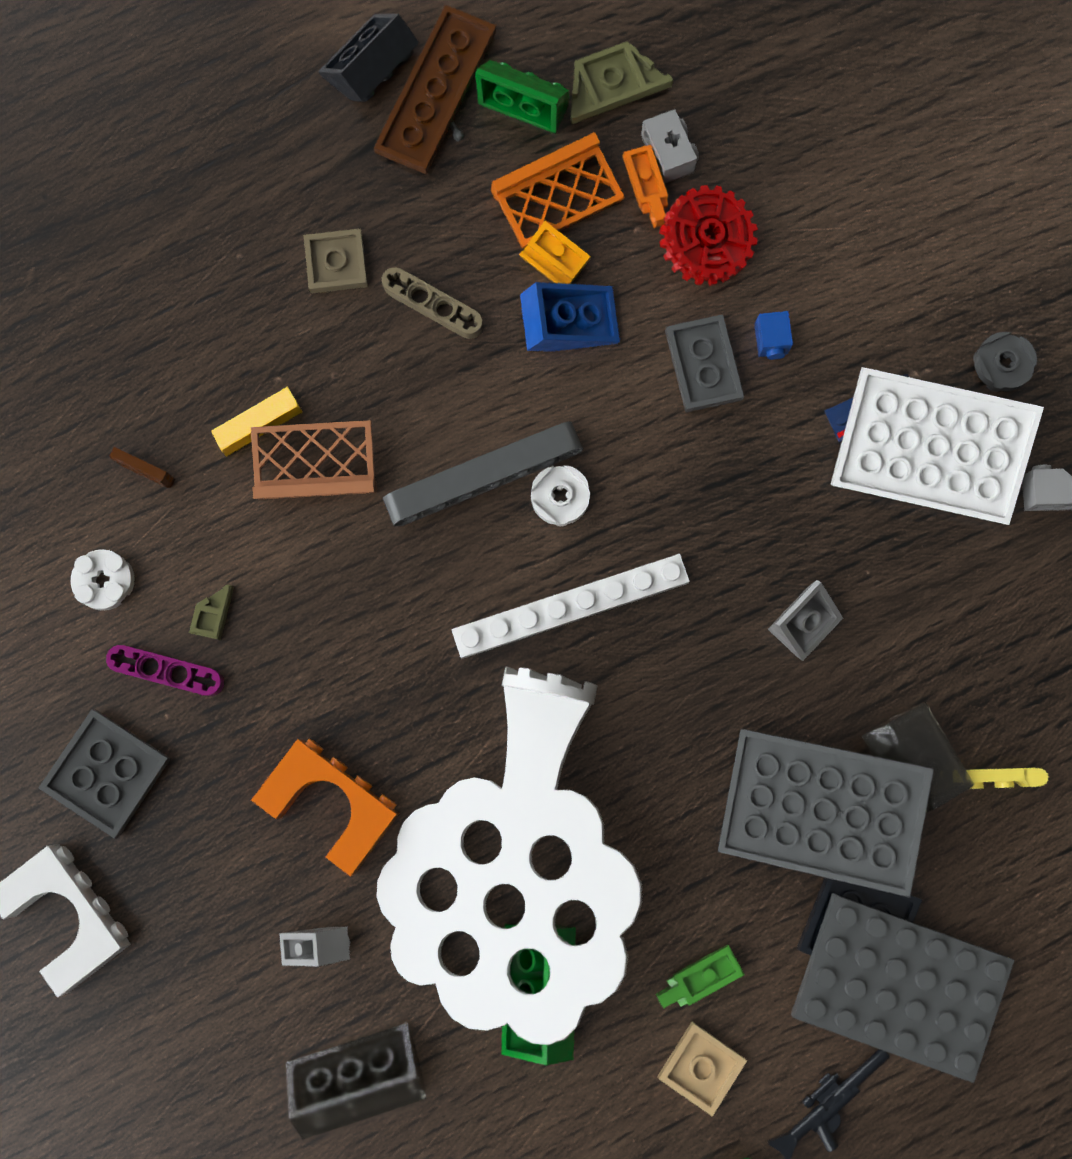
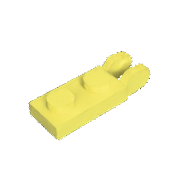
(1005, 777)

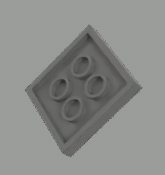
(104, 773)

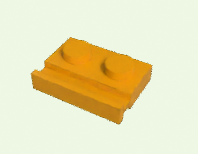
(554, 255)

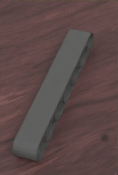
(482, 474)

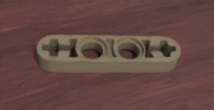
(430, 305)

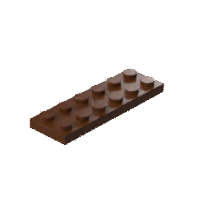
(435, 89)

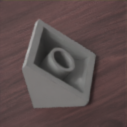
(807, 621)

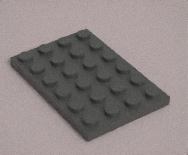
(826, 811)
(902, 988)

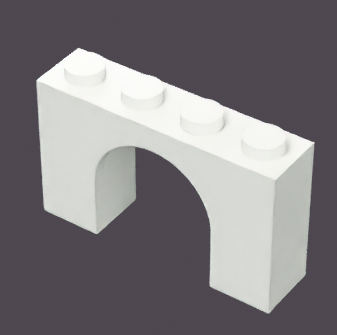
(98, 934)

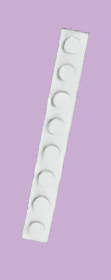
(570, 606)

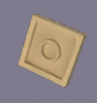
(702, 1068)

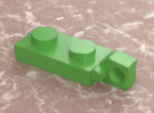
(701, 978)

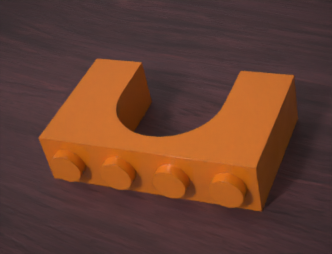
(369, 814)

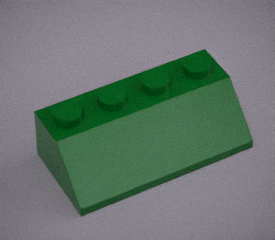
(531, 975)

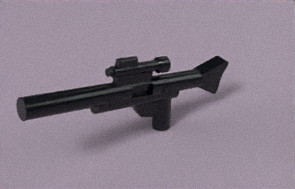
(832, 1098)

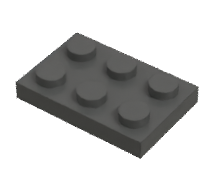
(704, 363)

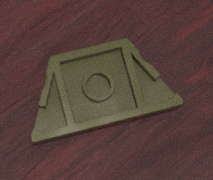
(612, 80)

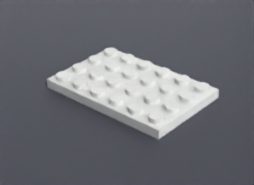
(936, 445)

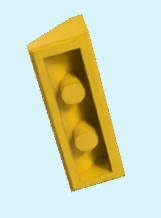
(270, 412)

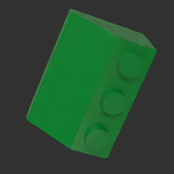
(521, 95)

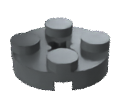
(997, 376)

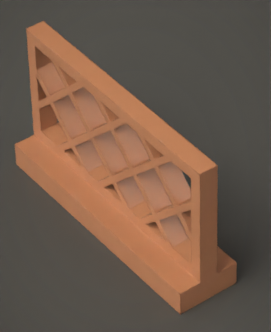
(313, 486)

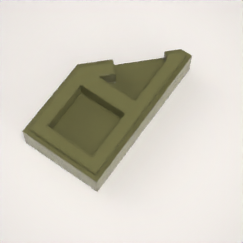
(211, 614)

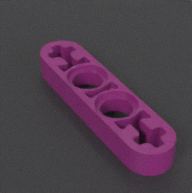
(164, 671)

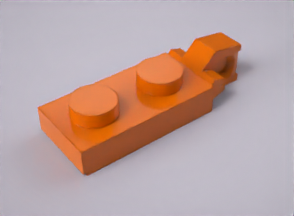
(647, 183)

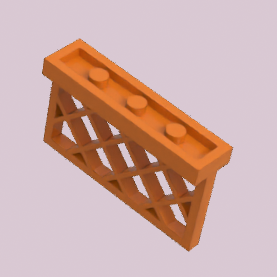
(548, 167)

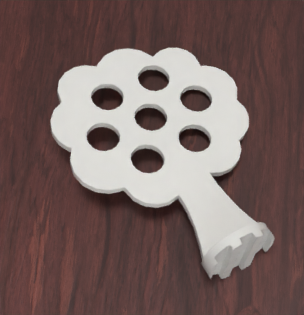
(541, 726)

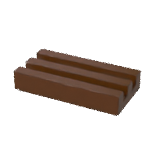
(141, 467)

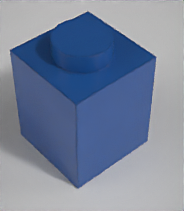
(773, 335)

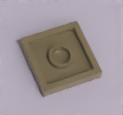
(335, 261)

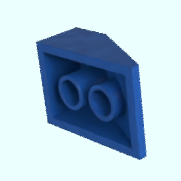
(568, 316)

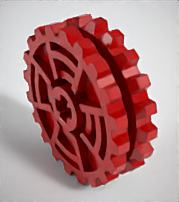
(723, 220)

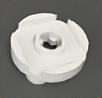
(560, 478)
(89, 567)

